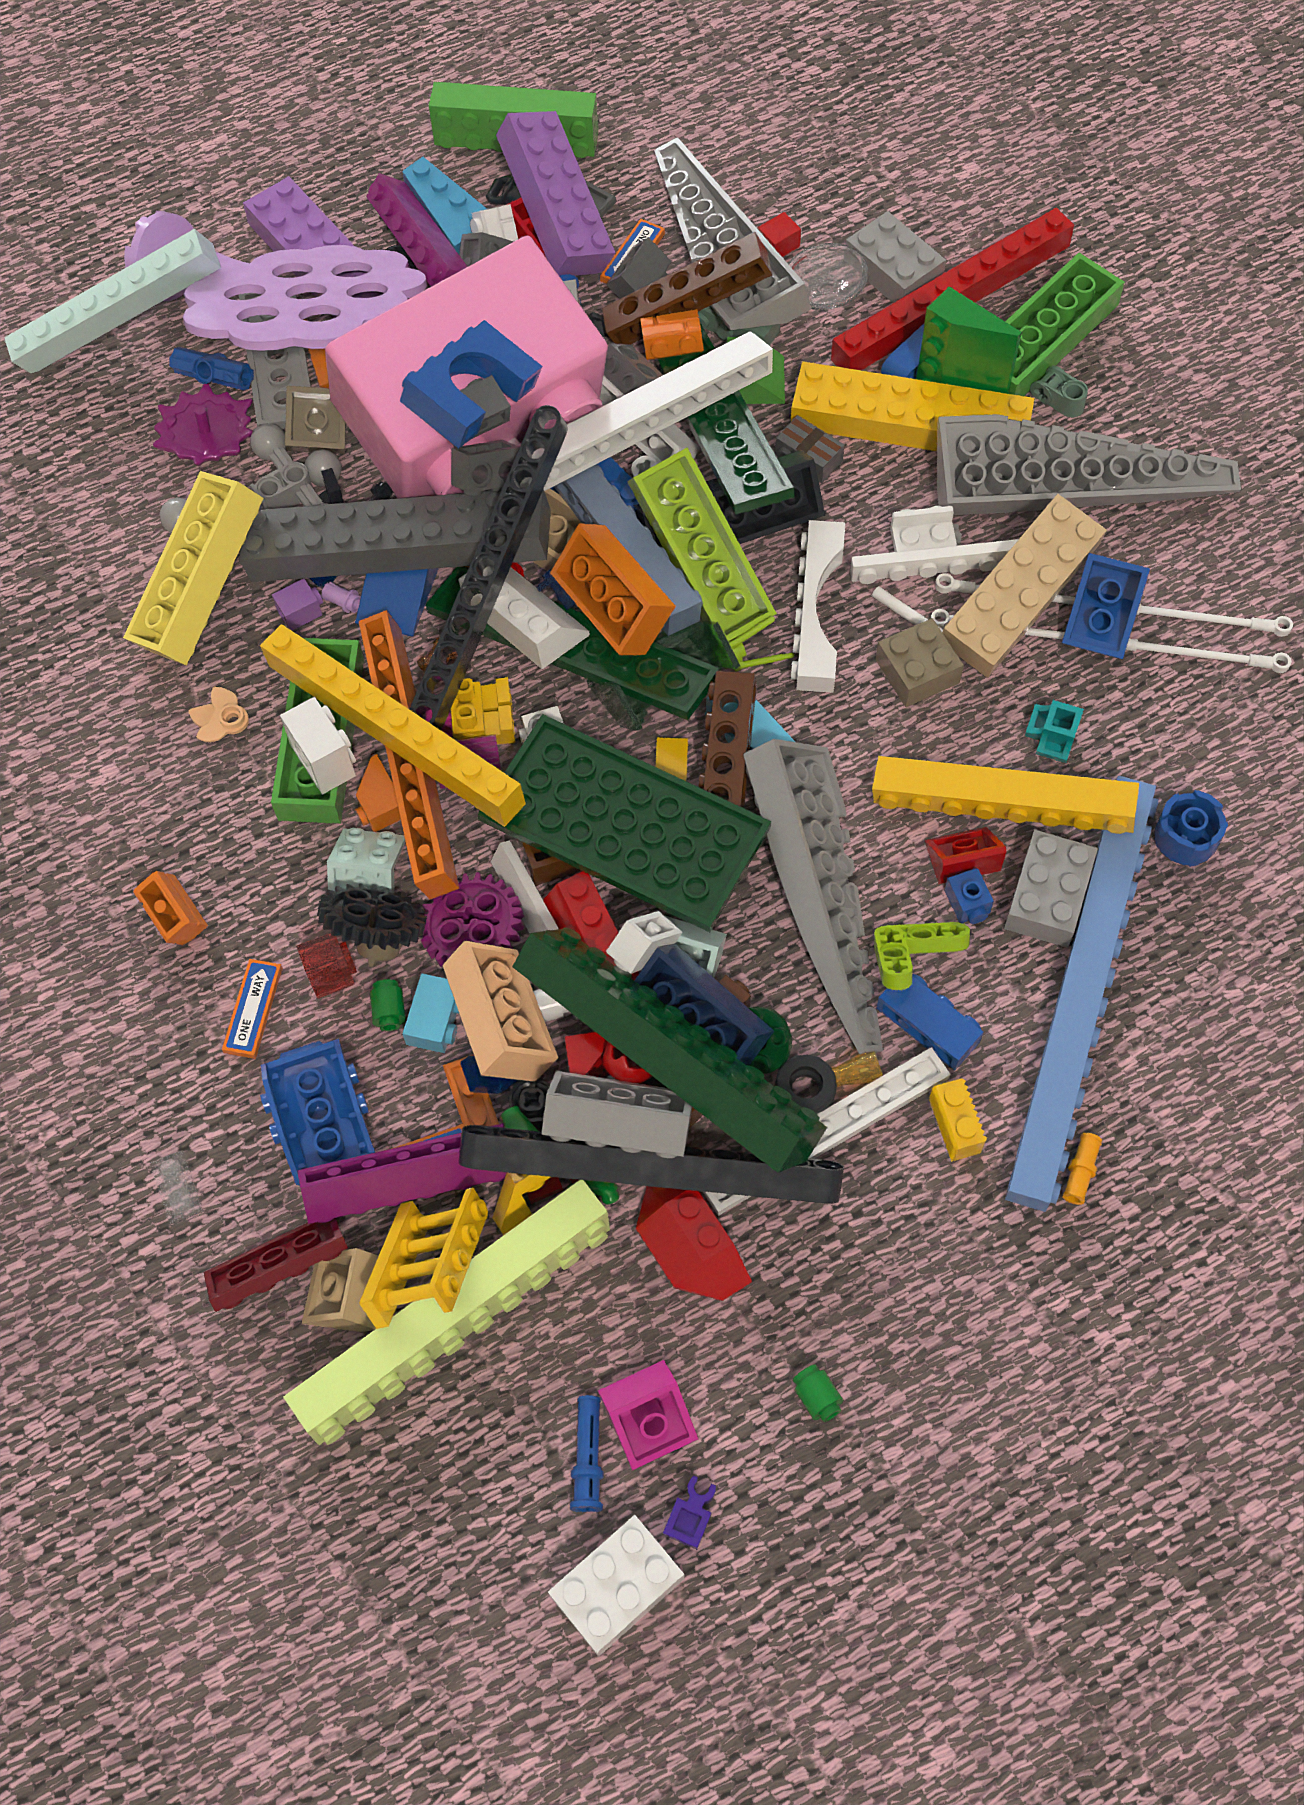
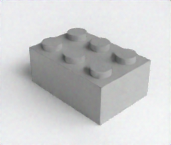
(896, 257)
(1051, 888)

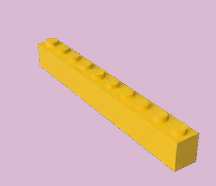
(394, 725)

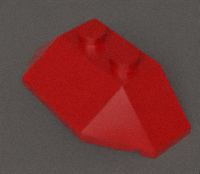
(690, 1243)

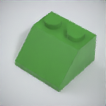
(769, 388)

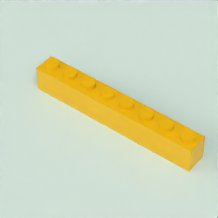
(1006, 794)

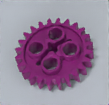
(471, 920)

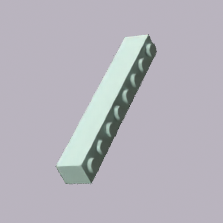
(113, 302)

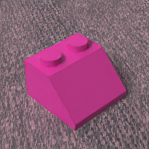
(648, 1414)

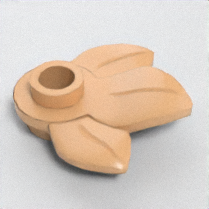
(214, 717)

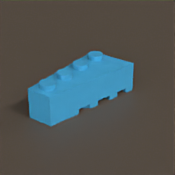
(442, 199)

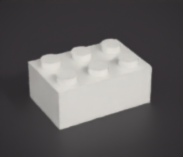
(616, 1585)

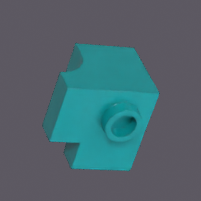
(1054, 728)

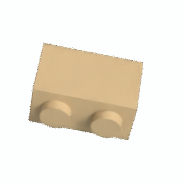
(337, 1291)

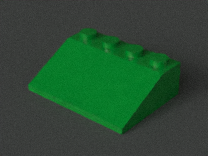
(967, 345)

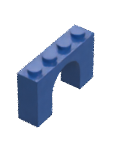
(478, 352)

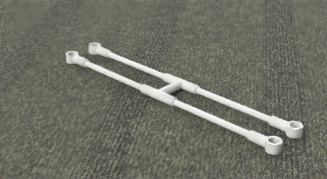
(1133, 644)

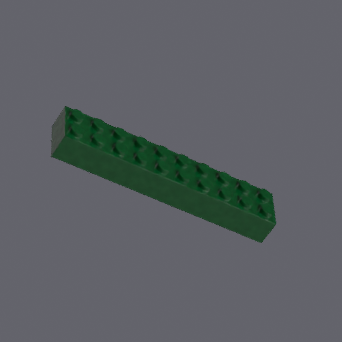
(671, 1048)

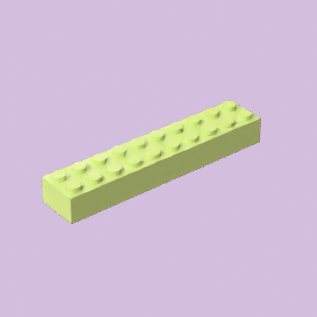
(422, 1330)

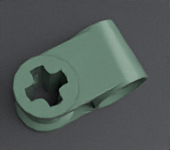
(1061, 392)

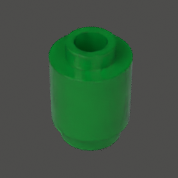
(387, 1005)
(818, 1393)

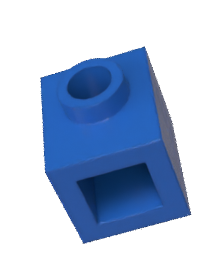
(969, 896)

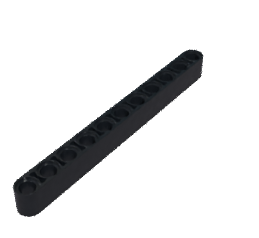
(487, 554)
(698, 1170)

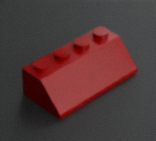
(579, 907)

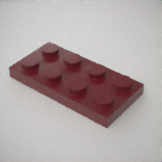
(272, 1262)

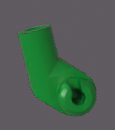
(606, 1190)

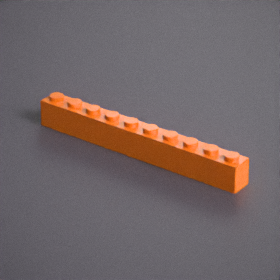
(414, 789)

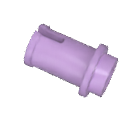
(344, 598)

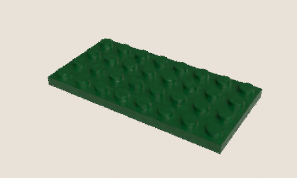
(630, 823)

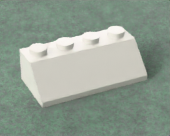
(531, 620)

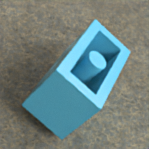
(431, 1015)

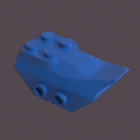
(315, 1106)

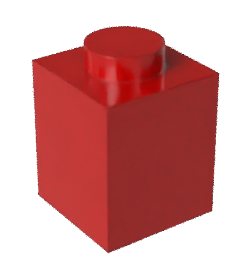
(782, 233)

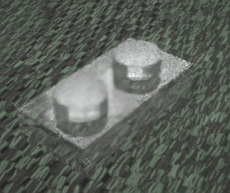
(177, 1188)

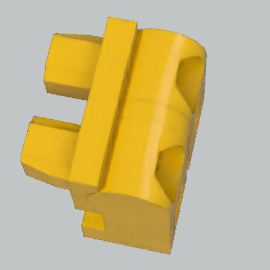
(483, 711)

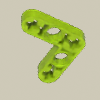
(914, 939)

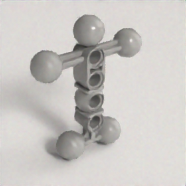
(280, 488)

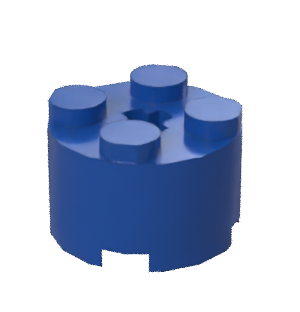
(1190, 828)

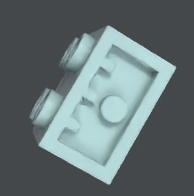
(364, 859)

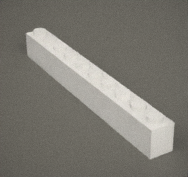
(658, 405)

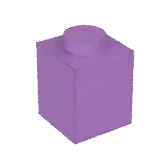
(298, 604)

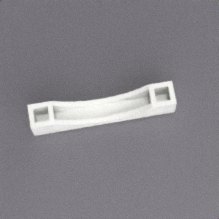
(817, 656)

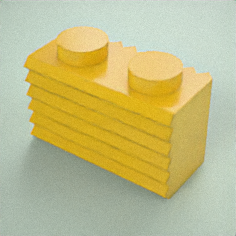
(957, 1119)

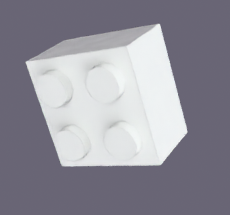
(319, 744)

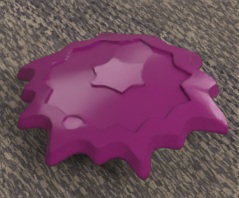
(203, 426)

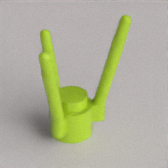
(740, 652)

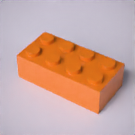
(612, 589)

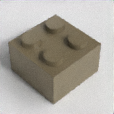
(313, 421)
(919, 662)

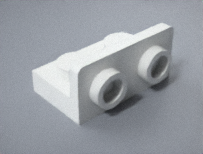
(923, 528)

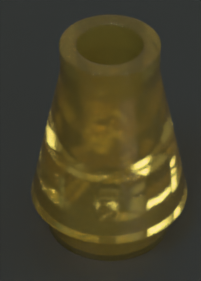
(858, 1070)

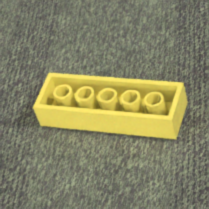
(193, 567)

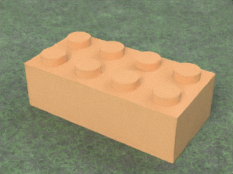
(499, 1012)

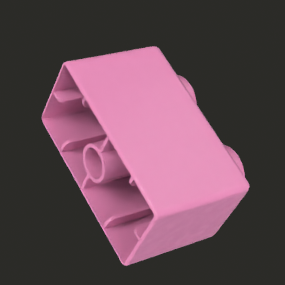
(514, 294)

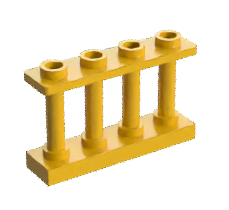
(406, 1241)

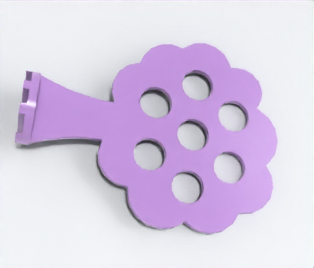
(218, 317)

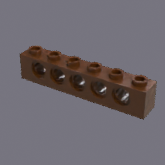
(690, 288)
(728, 688)

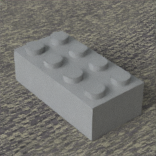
(616, 1114)

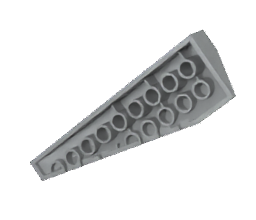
(713, 221)
(1021, 466)
(804, 802)

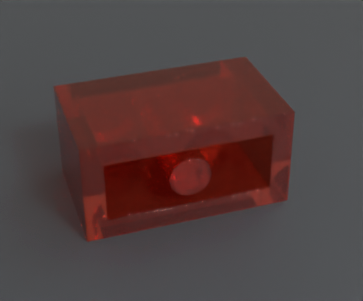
(327, 964)

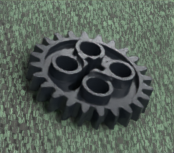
(348, 914)

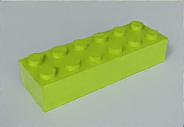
(701, 543)

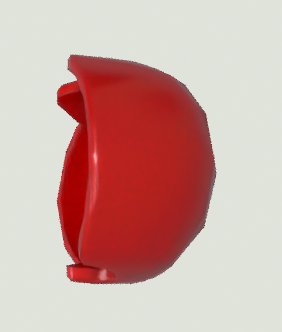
(622, 1067)

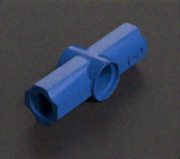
(211, 368)

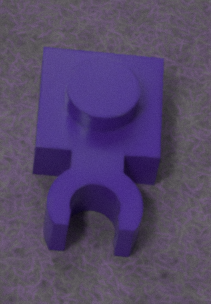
(689, 1518)

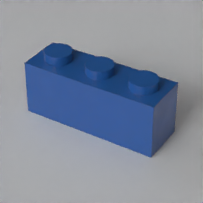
(932, 1021)

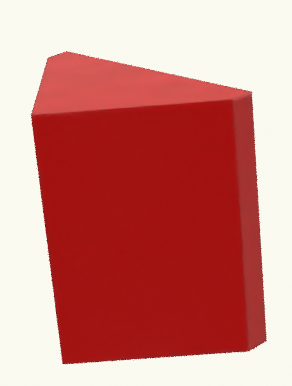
(965, 852)
(586, 1054)

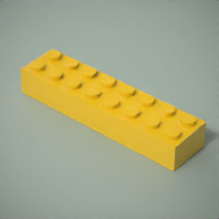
(891, 406)

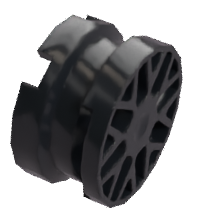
(530, 1099)

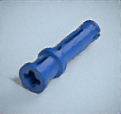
(587, 1472)

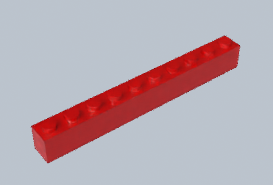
(972, 278)

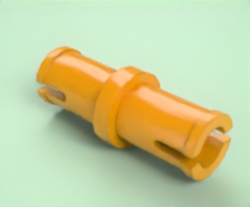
(1082, 1168)

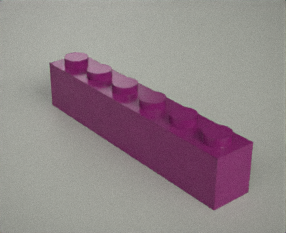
(414, 229)
(388, 1178)

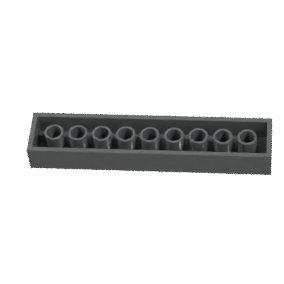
(380, 536)

